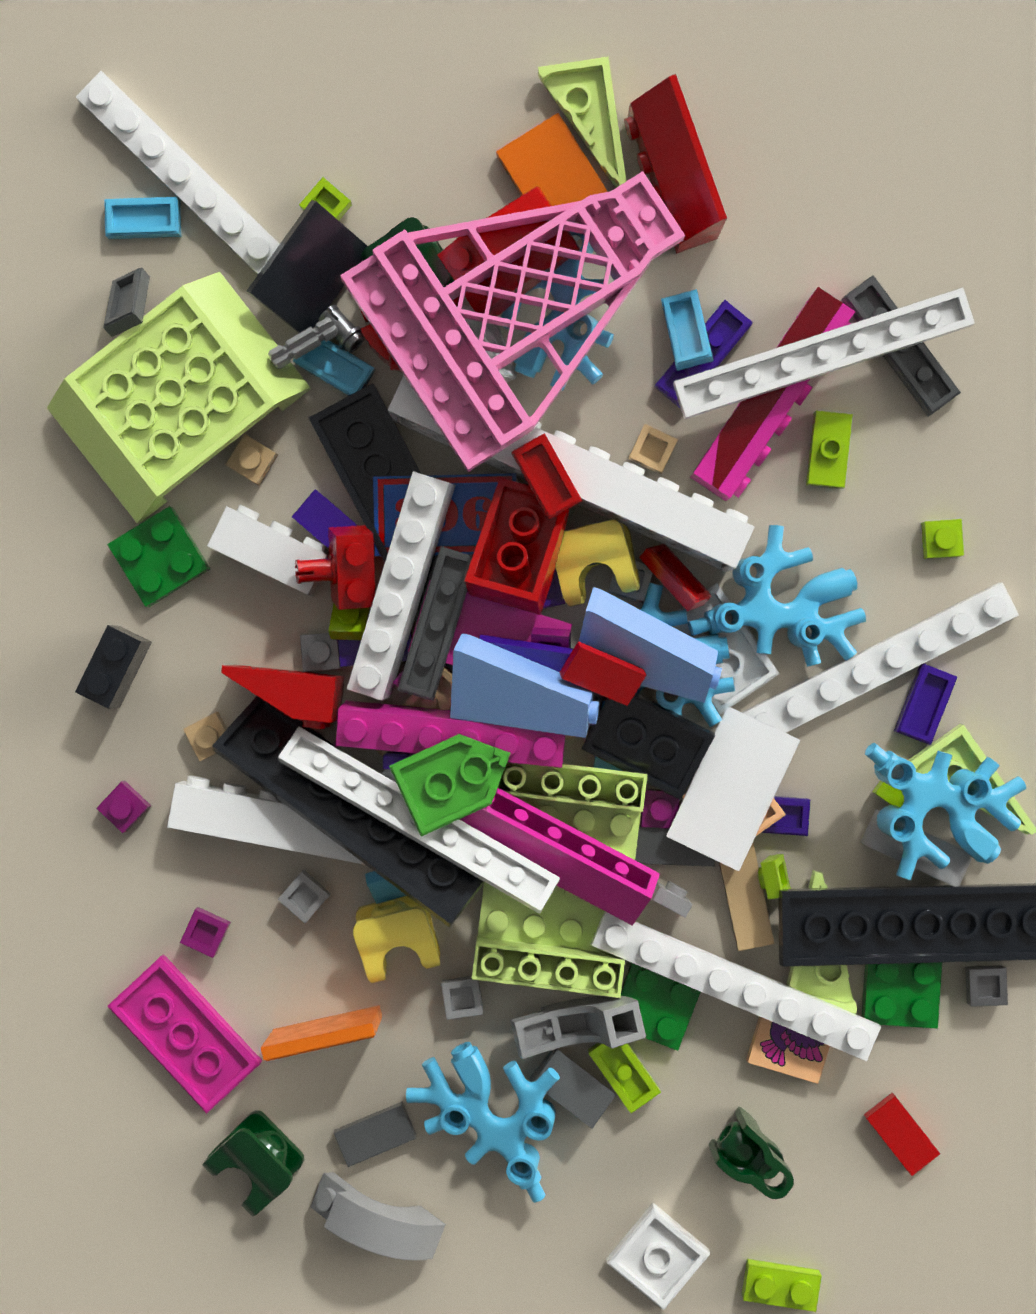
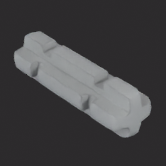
(303, 343)

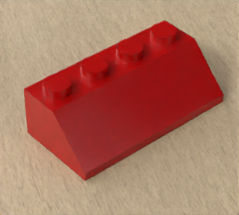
(676, 162)

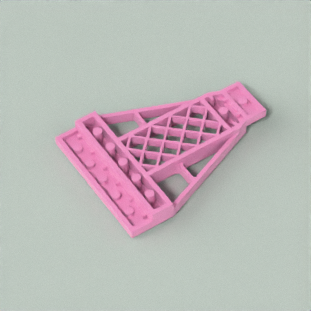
(439, 348)

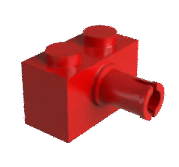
(348, 567)

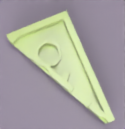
(588, 102)
(966, 756)
(823, 982)

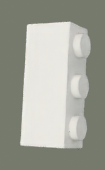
(264, 547)

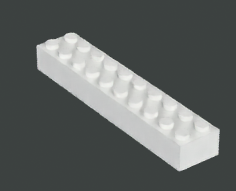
(615, 491)

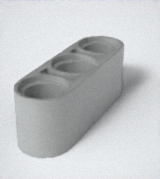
(951, 874)

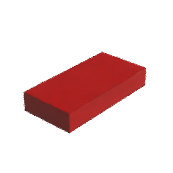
(546, 476)
(675, 576)
(602, 673)
(902, 1134)

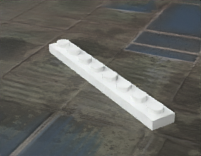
(178, 171)
(823, 353)
(886, 660)
(383, 800)
(737, 985)

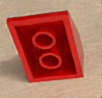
(463, 256)
(515, 550)
(296, 693)

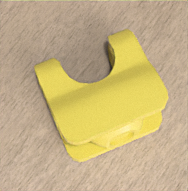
(593, 546)
(390, 926)

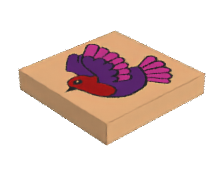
(787, 1051)

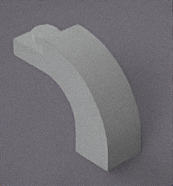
(578, 1021)
(375, 1226)

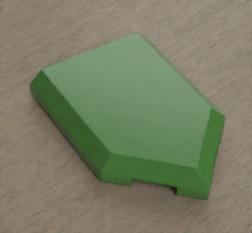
(449, 780)

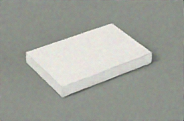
(746, 666)

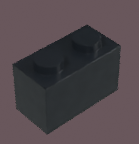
(113, 666)

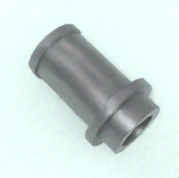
(348, 335)

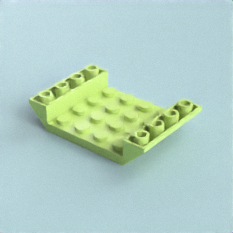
(173, 392)
(556, 946)

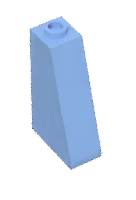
(668, 656)
(516, 692)

